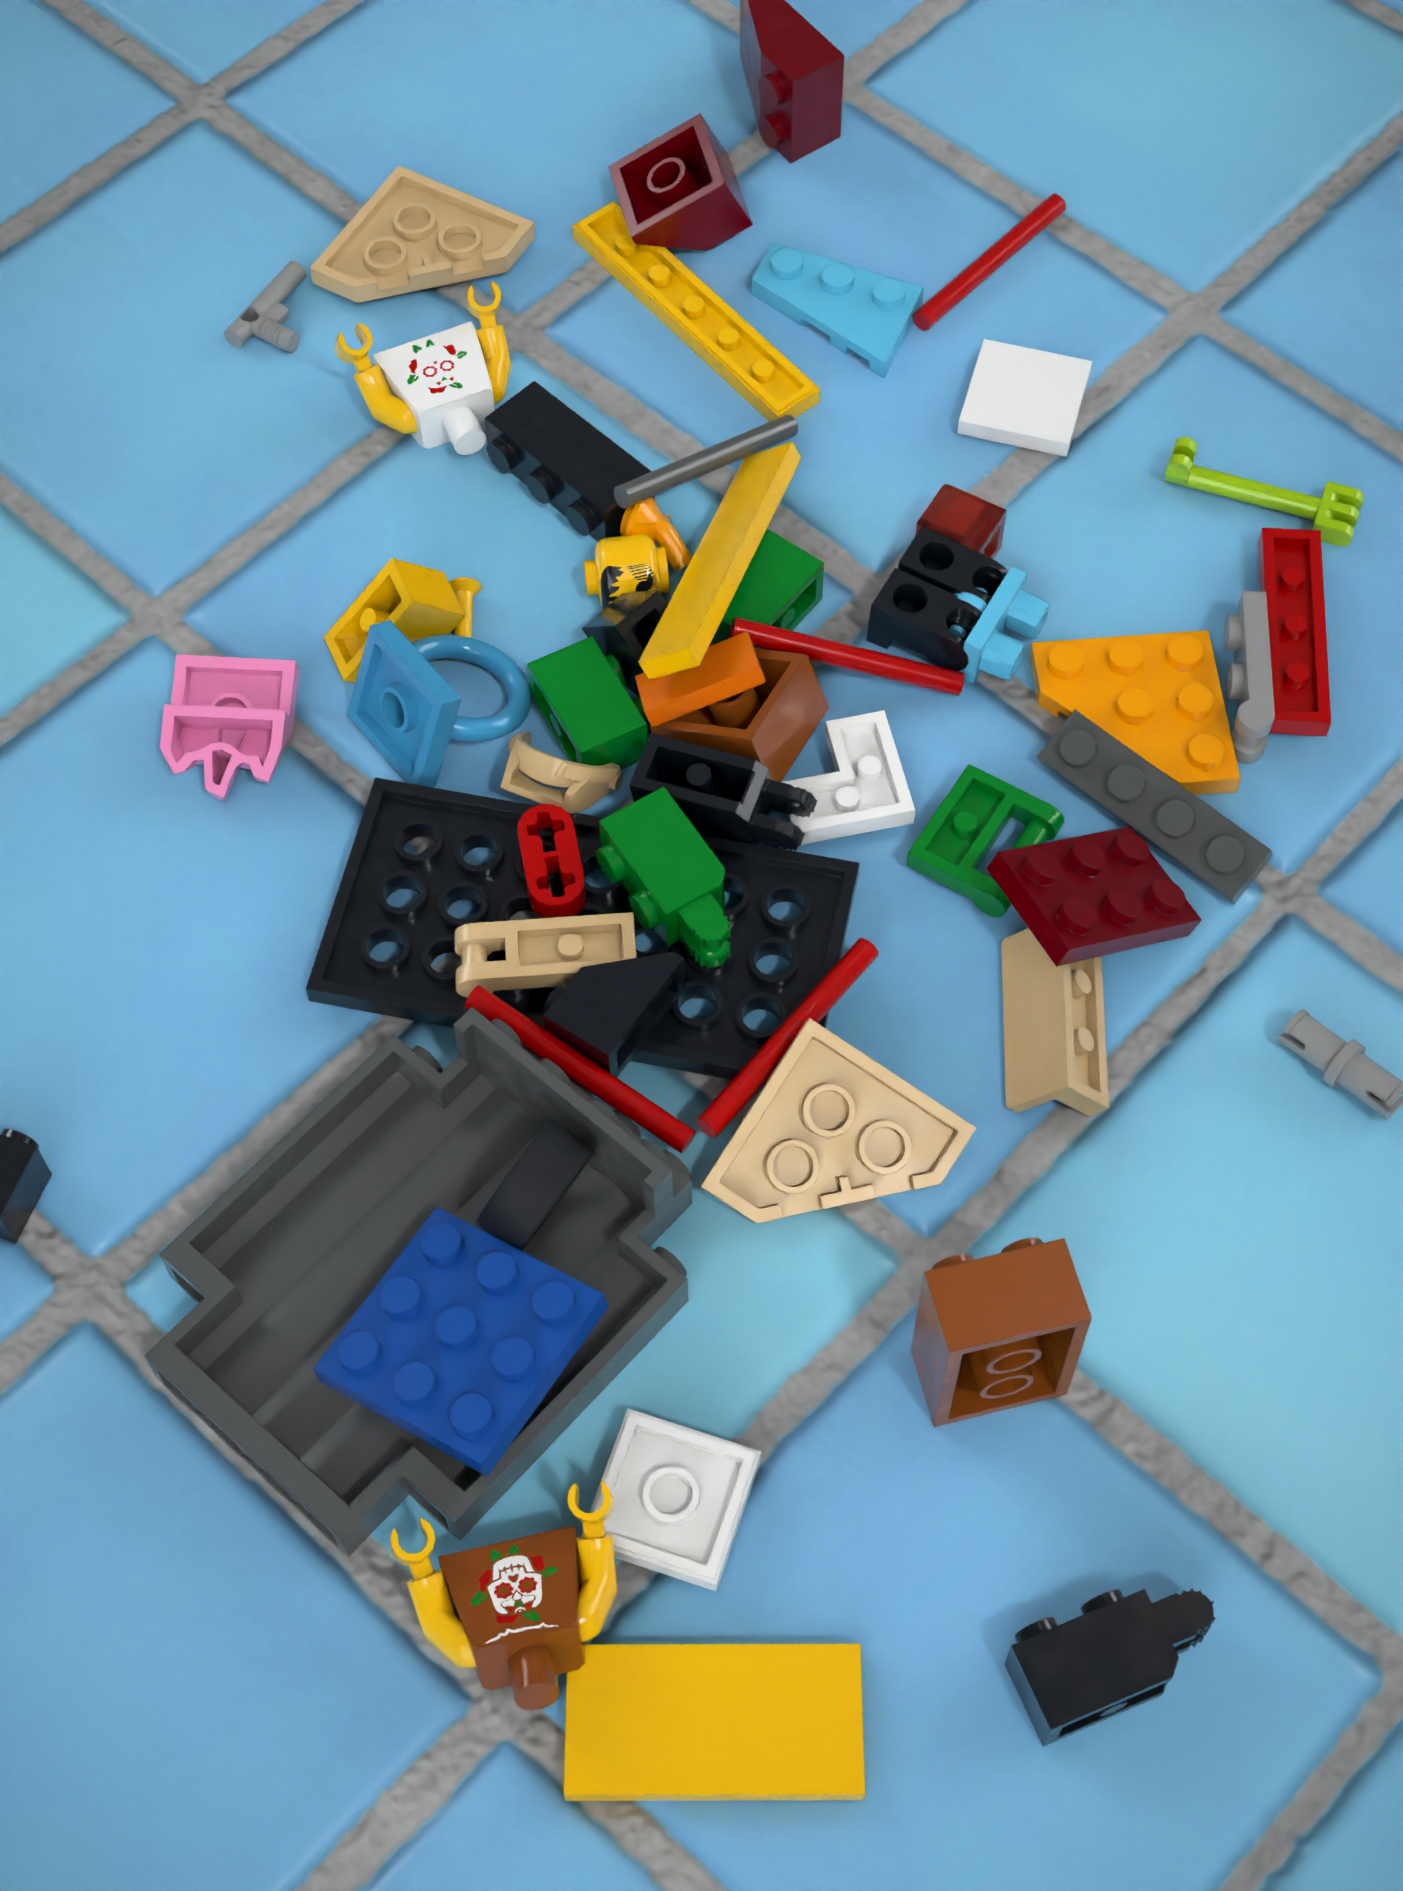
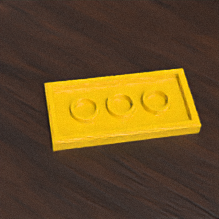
(715, 1723)

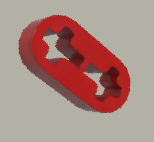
(539, 864)

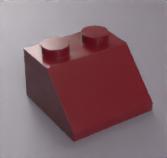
(681, 190)

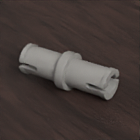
(1343, 1063)

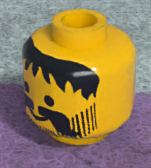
(626, 566)

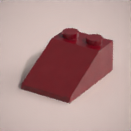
(790, 78)

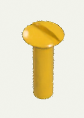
(465, 590)

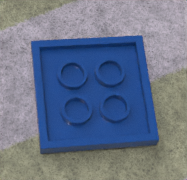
(461, 1340)

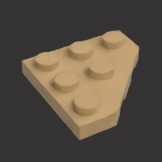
(419, 238)
(833, 1134)

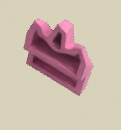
(229, 717)

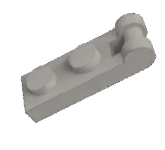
(1250, 675)

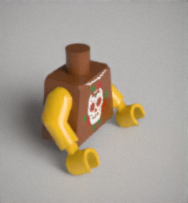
(518, 1604)

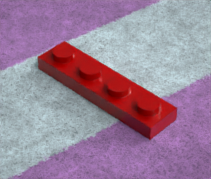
(1297, 629)

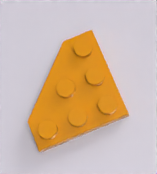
(1149, 694)

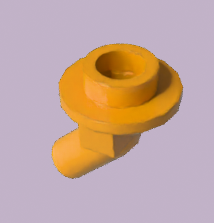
(648, 520)

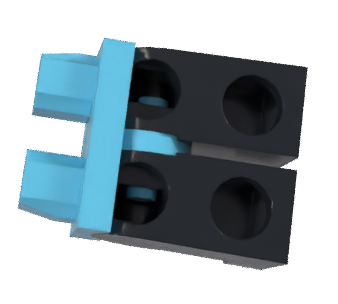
(956, 608)

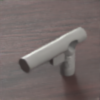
(266, 313)

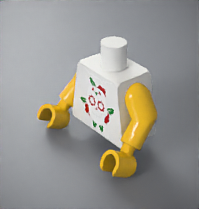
(438, 383)

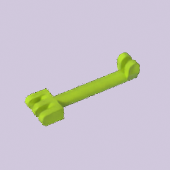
(1333, 513)

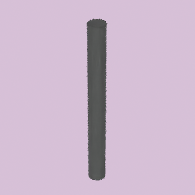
(705, 461)

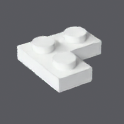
(867, 785)

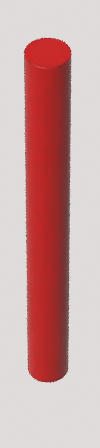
(988, 262)
(851, 657)
(766, 1059)
(585, 1071)

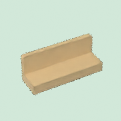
(1052, 1029)

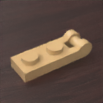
(539, 950)

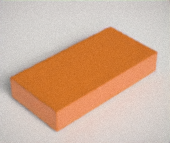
(723, 672)

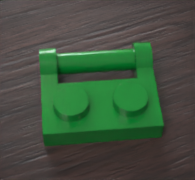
(967, 829)

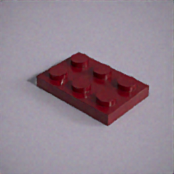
(1093, 895)

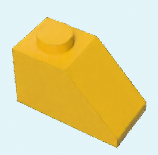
(408, 595)

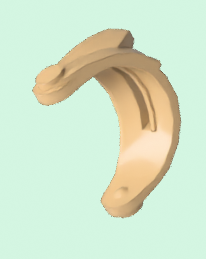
(584, 782)

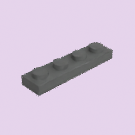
(1155, 806)

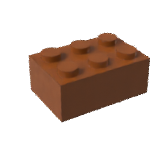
(999, 1330)

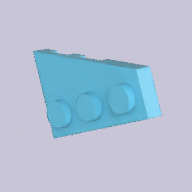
(846, 302)

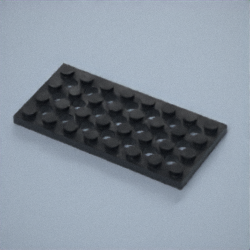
(462, 821)

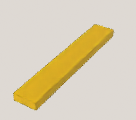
(697, 316)
(720, 562)

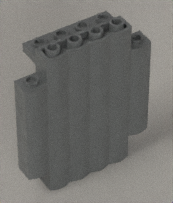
(330, 1212)

